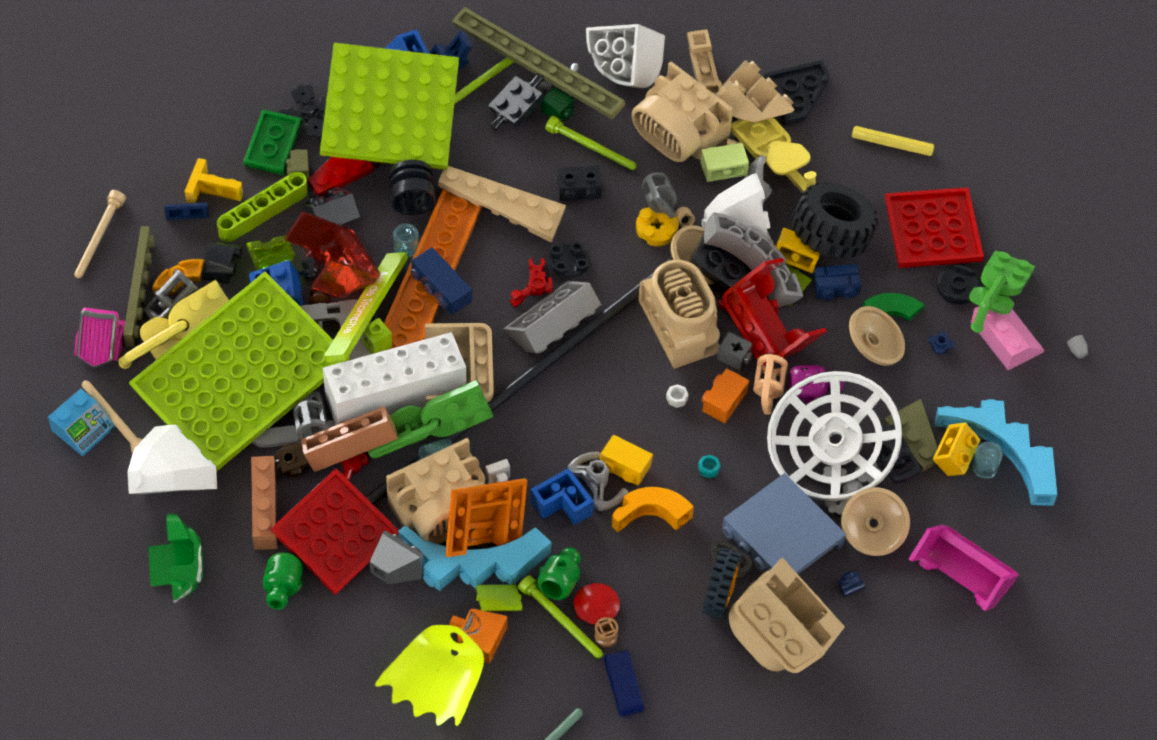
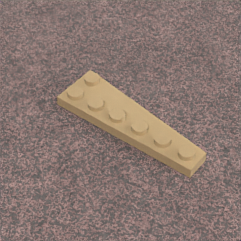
(522, 208)

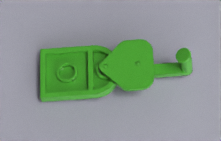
(1003, 278)
(439, 417)

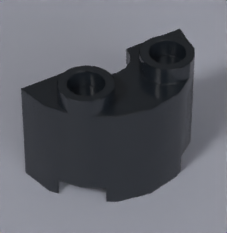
(221, 261)

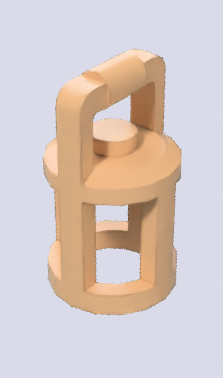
(768, 387)

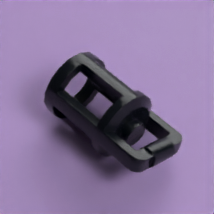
(904, 457)

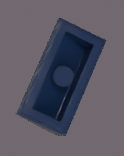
(186, 211)

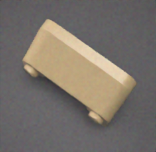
(475, 348)

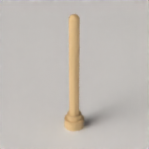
(115, 200)
(117, 421)

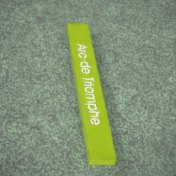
(365, 308)

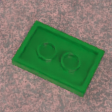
(272, 142)

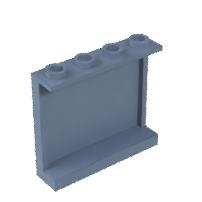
(782, 524)

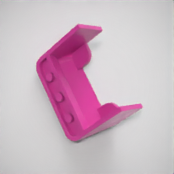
(965, 563)

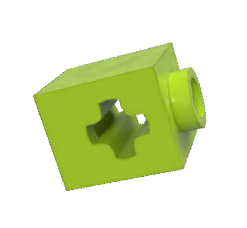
(377, 337)

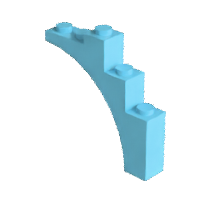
(989, 423)
(507, 561)

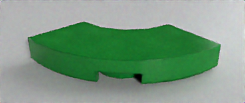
(896, 304)

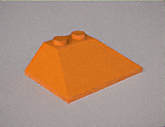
(485, 515)

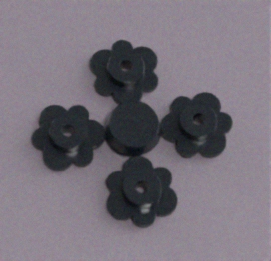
(309, 112)

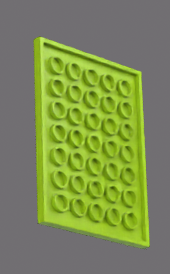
(237, 371)

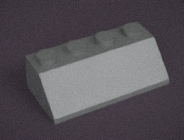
(553, 316)

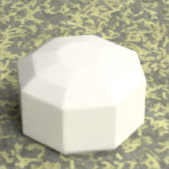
(677, 396)

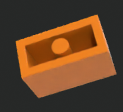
(725, 395)

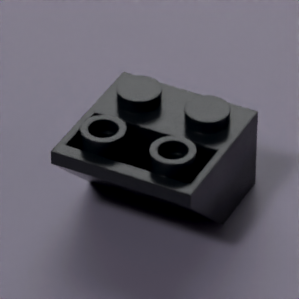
(335, 206)

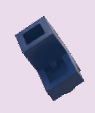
(459, 47)

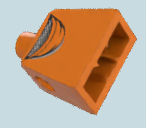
(484, 629)

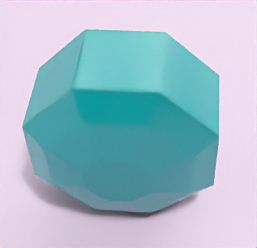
(709, 466)

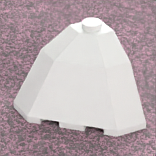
(744, 203)
(169, 463)

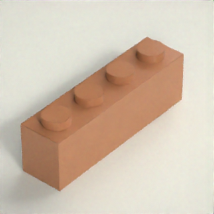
(349, 439)
(264, 502)

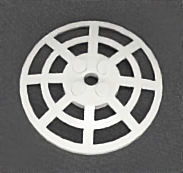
(830, 424)

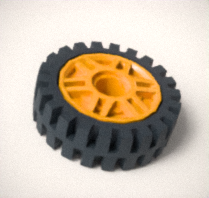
(722, 583)

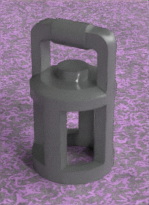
(661, 197)
(166, 302)
(310, 414)

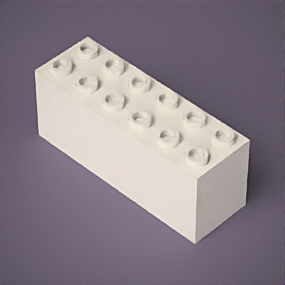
(394, 378)

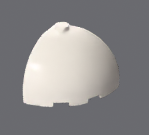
(627, 53)

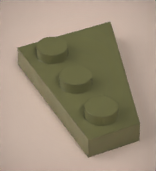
(917, 433)

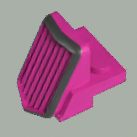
(99, 337)

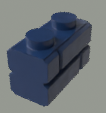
(836, 281)

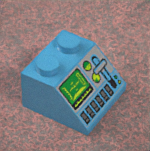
(80, 422)

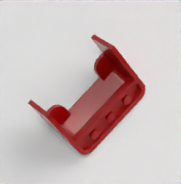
(758, 320)

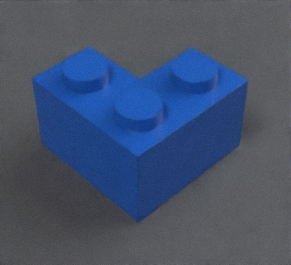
(563, 493)

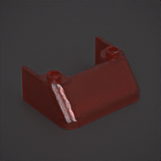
(338, 247)

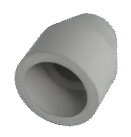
(1078, 346)

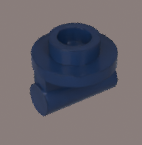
(850, 583)

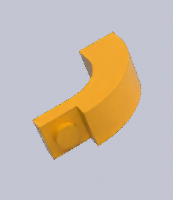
(653, 501)

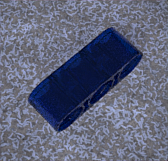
(624, 683)

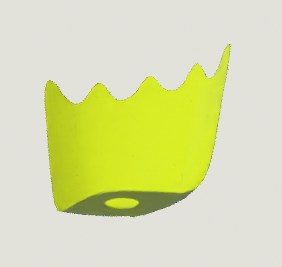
(441, 691)

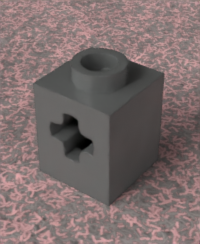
(735, 351)

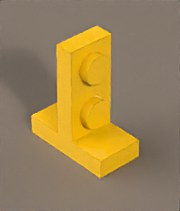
(211, 184)

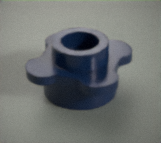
(938, 347)

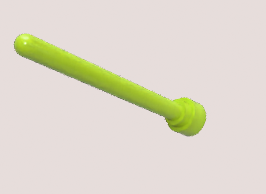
(482, 79)
(555, 125)
(529, 587)

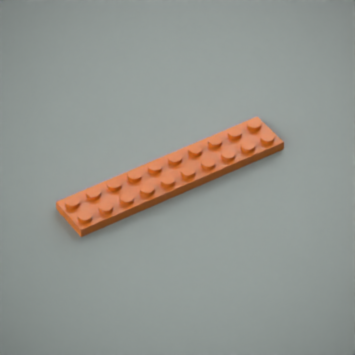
(448, 235)

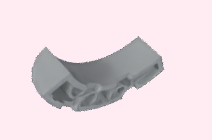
(753, 250)

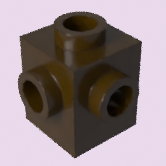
(291, 460)

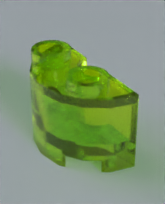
(270, 253)

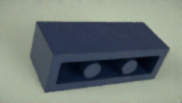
(441, 281)

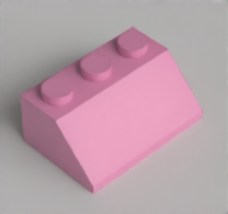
(1009, 338)

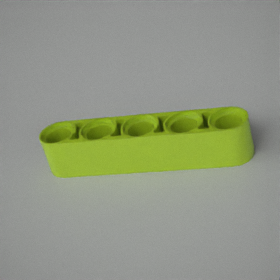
(262, 207)

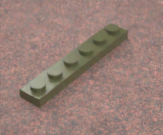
(137, 291)

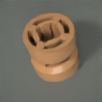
(608, 637)

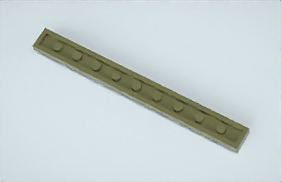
(538, 63)

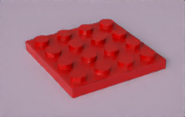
(933, 227)
(333, 531)

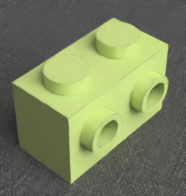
(724, 162)

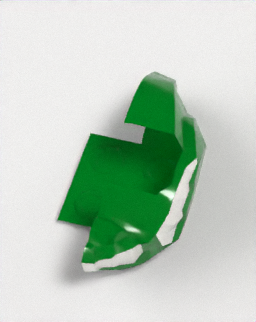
(177, 562)

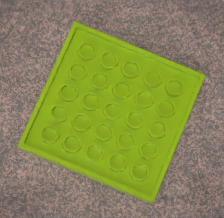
(389, 105)

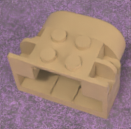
(682, 116)
(681, 312)
(427, 488)
(783, 621)

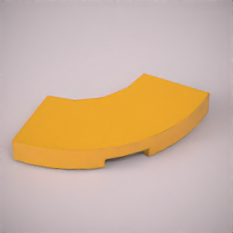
(191, 268)

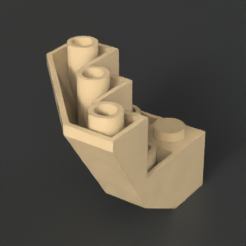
(752, 95)

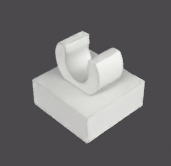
(498, 472)

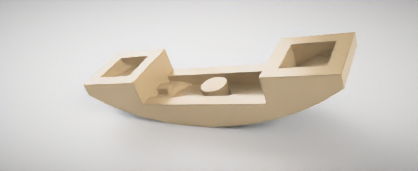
(703, 61)

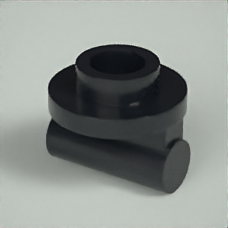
(309, 270)

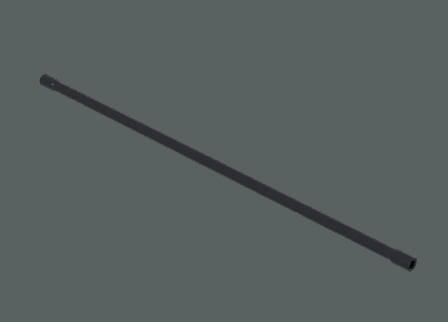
(538, 368)

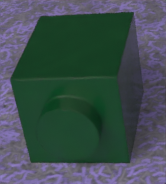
(558, 104)

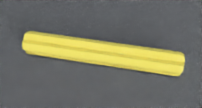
(893, 141)

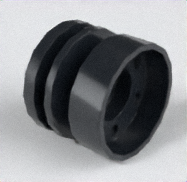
(411, 187)

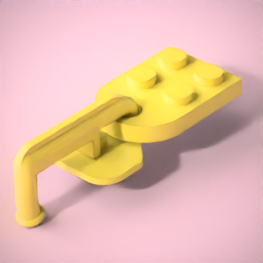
(773, 142)
(162, 333)

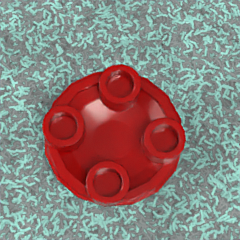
(596, 602)

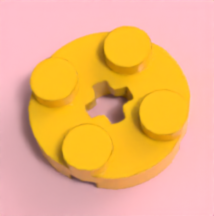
(655, 236)

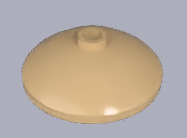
(685, 242)
(876, 336)
(891, 520)

